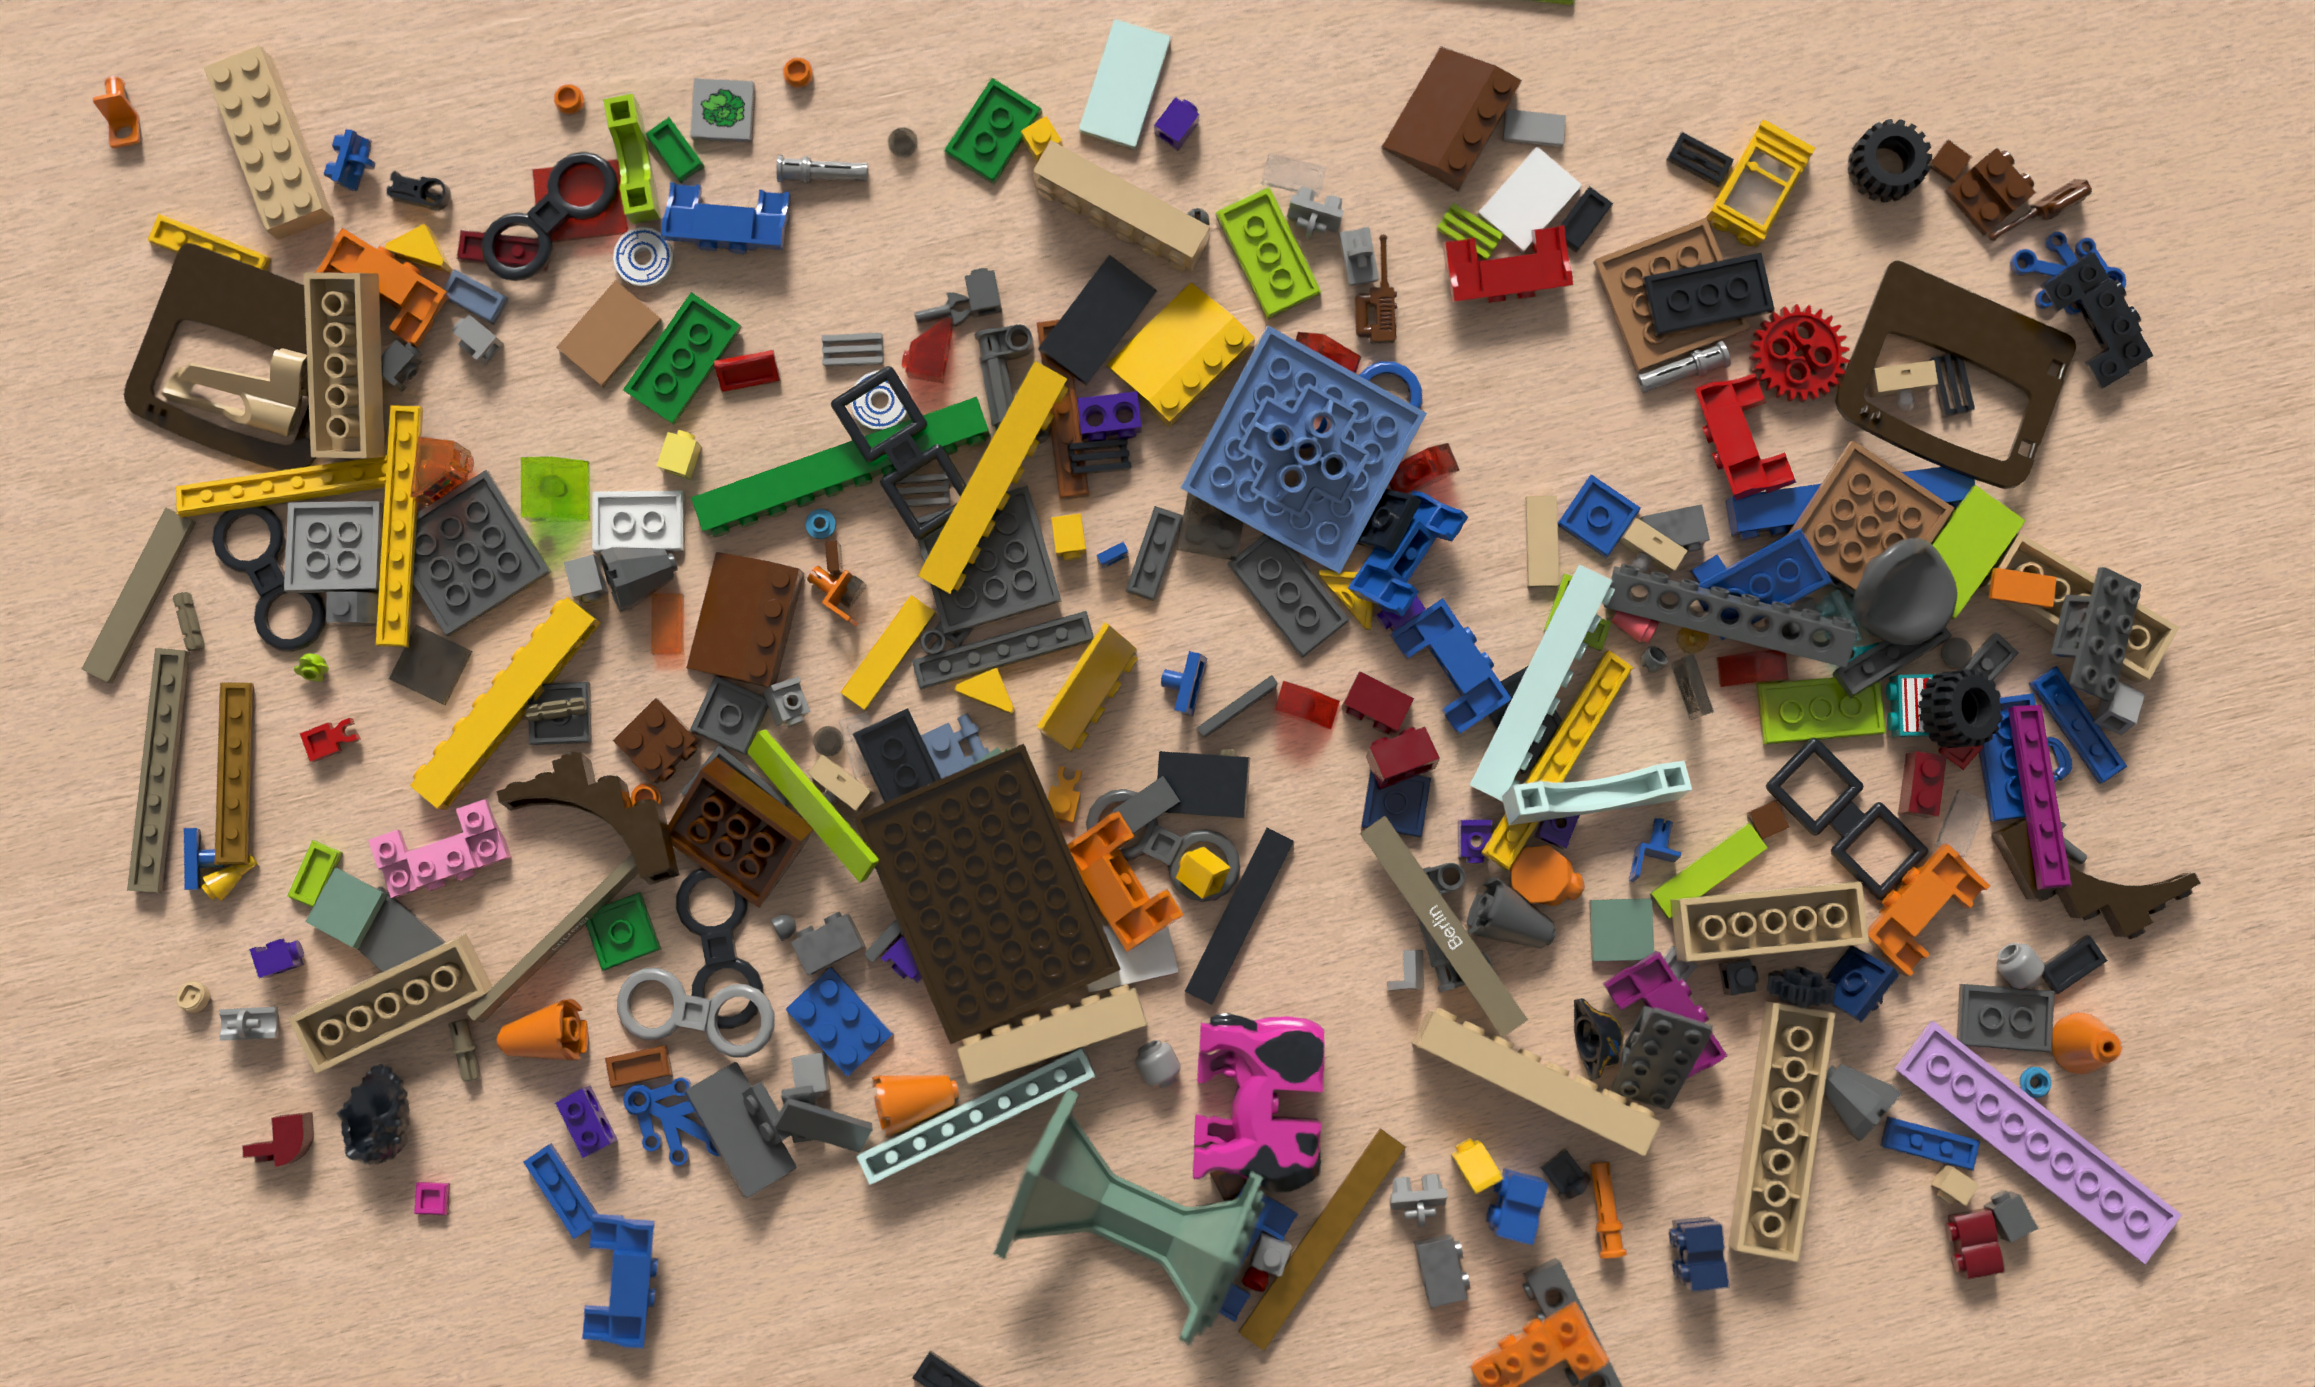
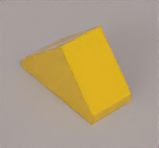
(421, 248)
(988, 689)

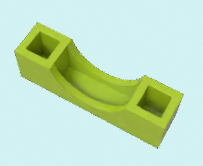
(631, 146)

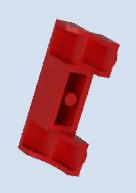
(1736, 450)

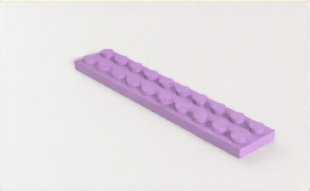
(2038, 1142)

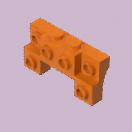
(398, 284)
(1115, 885)
(1918, 901)
(1539, 1348)

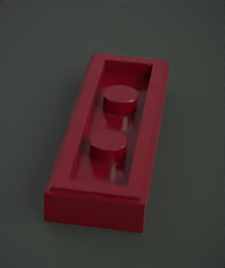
(509, 249)

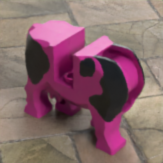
(1261, 1058)

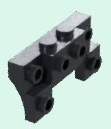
(2106, 314)

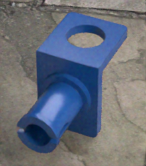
(1657, 848)

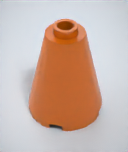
(547, 1033)
(2084, 1043)
(911, 1099)

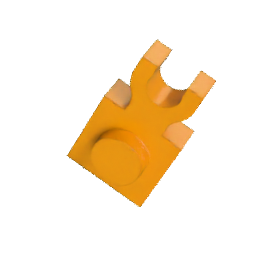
(1063, 798)

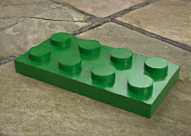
(682, 358)

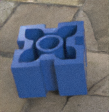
(1517, 1206)

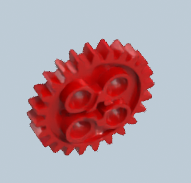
(1821, 339)

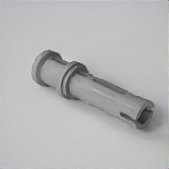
(806, 169)
(1697, 364)

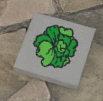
(722, 110)

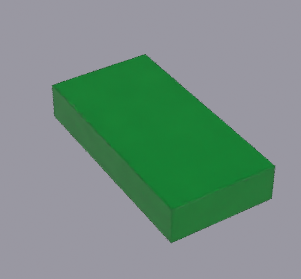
(674, 150)

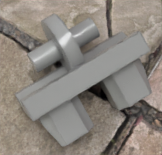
(1315, 215)
(1359, 256)
(249, 1023)
(1404, 1198)

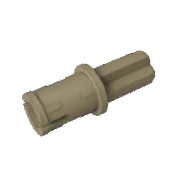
(464, 1050)

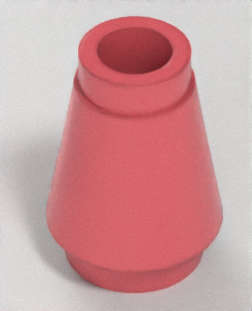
(1636, 626)

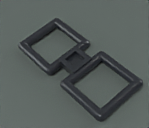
(899, 448)
(1846, 818)

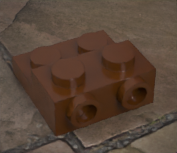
(1991, 190)
(657, 742)

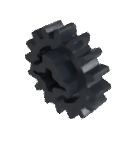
(1801, 987)

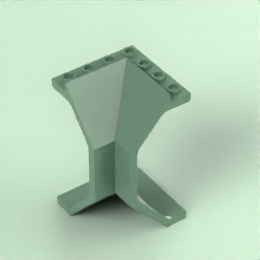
(1075, 1191)

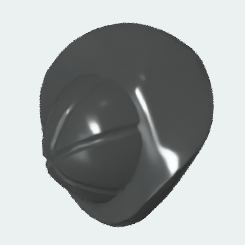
(1906, 593)

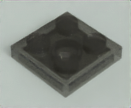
(1209, 530)

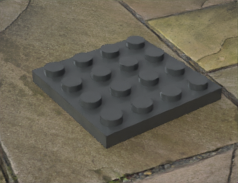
(472, 554)
(1008, 574)

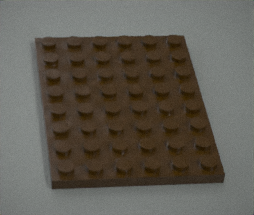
(987, 893)

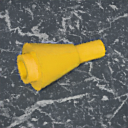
(223, 881)

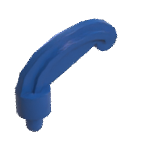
(2063, 758)

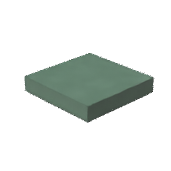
(346, 908)
(1621, 929)

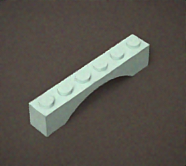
(1557, 800)

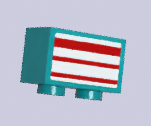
(1904, 698)

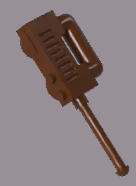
(2052, 204)
(1383, 300)

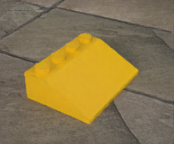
(1181, 354)
(1087, 688)

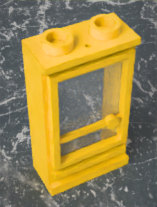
(1759, 184)

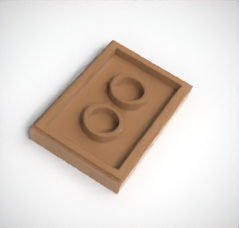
(609, 333)

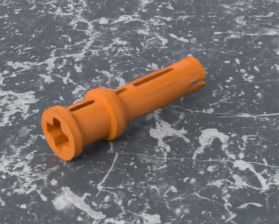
(1608, 1225)

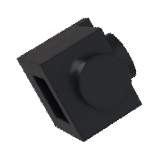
(1738, 977)

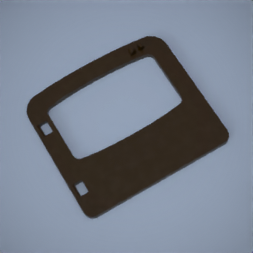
(237, 299)
(1971, 329)

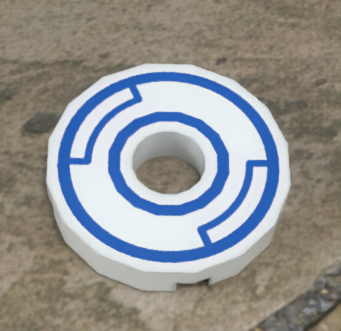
(631, 245)
(876, 418)

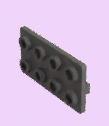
(2097, 632)
(1659, 1056)
(742, 1128)

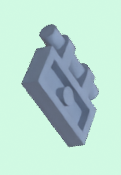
(946, 750)

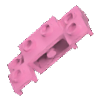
(449, 858)

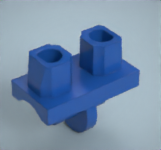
(351, 160)

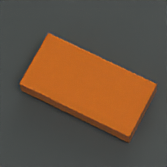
(2022, 588)

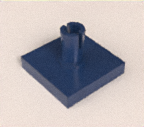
(1860, 983)

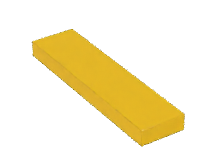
(173, 234)
(888, 652)

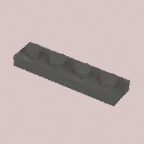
(1883, 661)

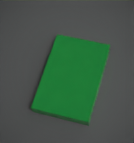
(992, 131)

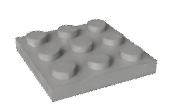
(333, 547)

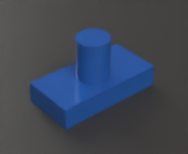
(1186, 683)
(195, 859)

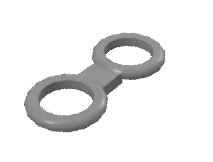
(695, 1012)

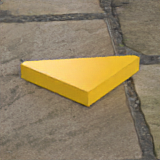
(1339, 586)

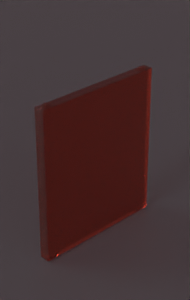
(581, 188)

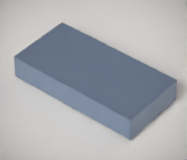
(475, 297)

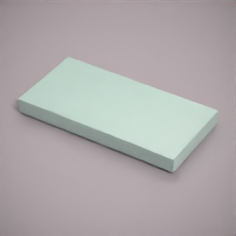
(1124, 84)

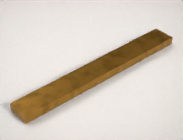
(1322, 1239)

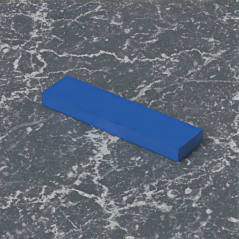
(2077, 725)

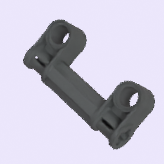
(996, 372)
(1436, 955)

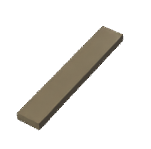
(138, 595)

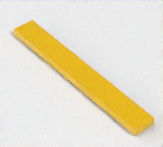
(281, 486)
(398, 529)
(1563, 750)

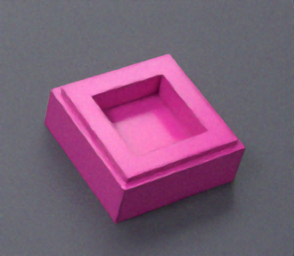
(431, 1198)

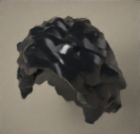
(375, 1117)

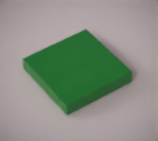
(622, 932)

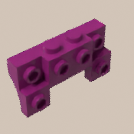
(1659, 988)

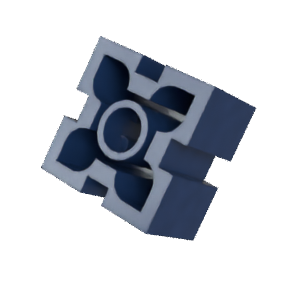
(1699, 1253)

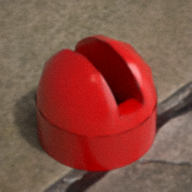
(1255, 1279)

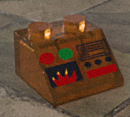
(439, 469)

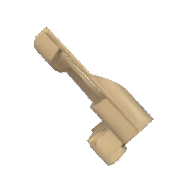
(268, 403)

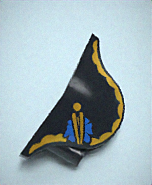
(1597, 1037)

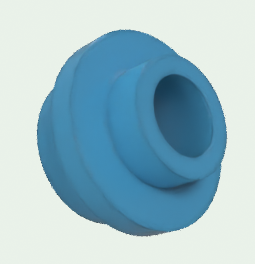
(829, 527)
(2044, 1082)

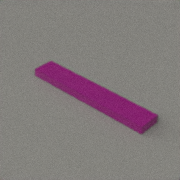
(2039, 797)

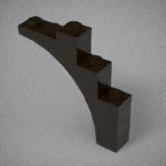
(574, 786)
(2121, 905)

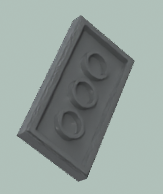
(1288, 593)

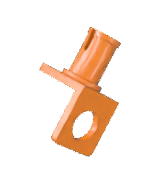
(118, 113)
(833, 588)

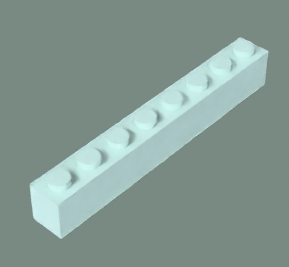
(1541, 682)
(976, 1115)

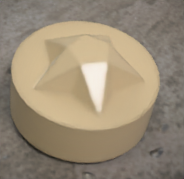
(193, 997)

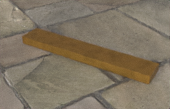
(233, 773)

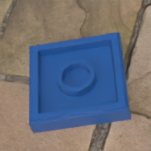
(1598, 516)

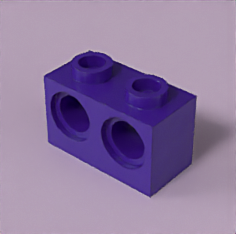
(1108, 407)
(586, 1121)

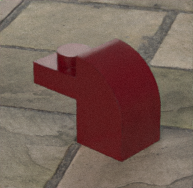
(291, 1140)

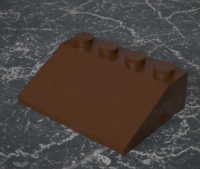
(1451, 116)
(745, 619)
(737, 831)

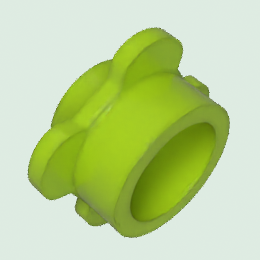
(312, 667)

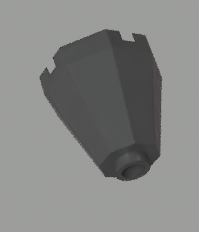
(636, 573)
(1858, 1099)

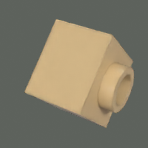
(1954, 1186)

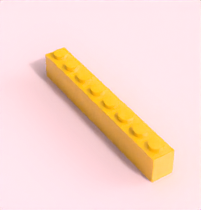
(992, 478)
(504, 704)

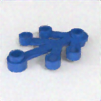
(2053, 269)
(670, 1117)

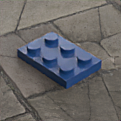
(839, 1021)

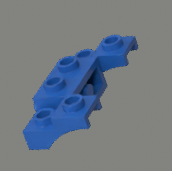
(724, 225)
(1386, 575)
(1275, 1220)
(630, 1289)

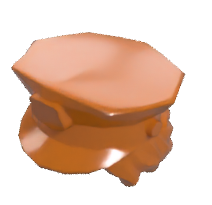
(1545, 876)

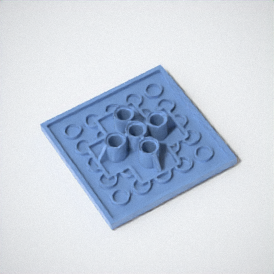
(1245, 470)

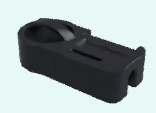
(416, 191)

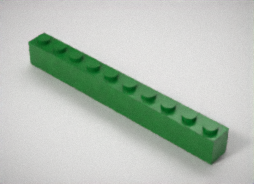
(830, 471)

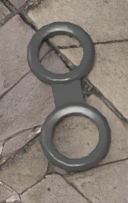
(1168, 846)

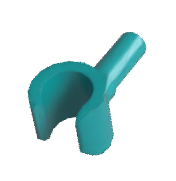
(1860, 650)

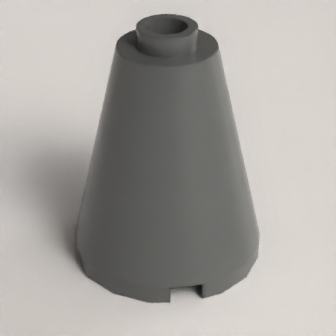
(1509, 917)

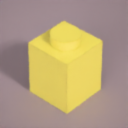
(679, 454)

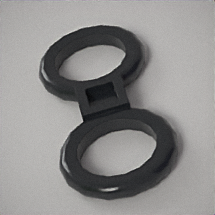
(549, 216)
(267, 578)
(718, 947)

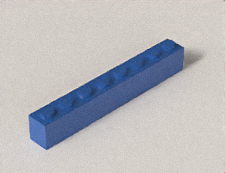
(1783, 507)

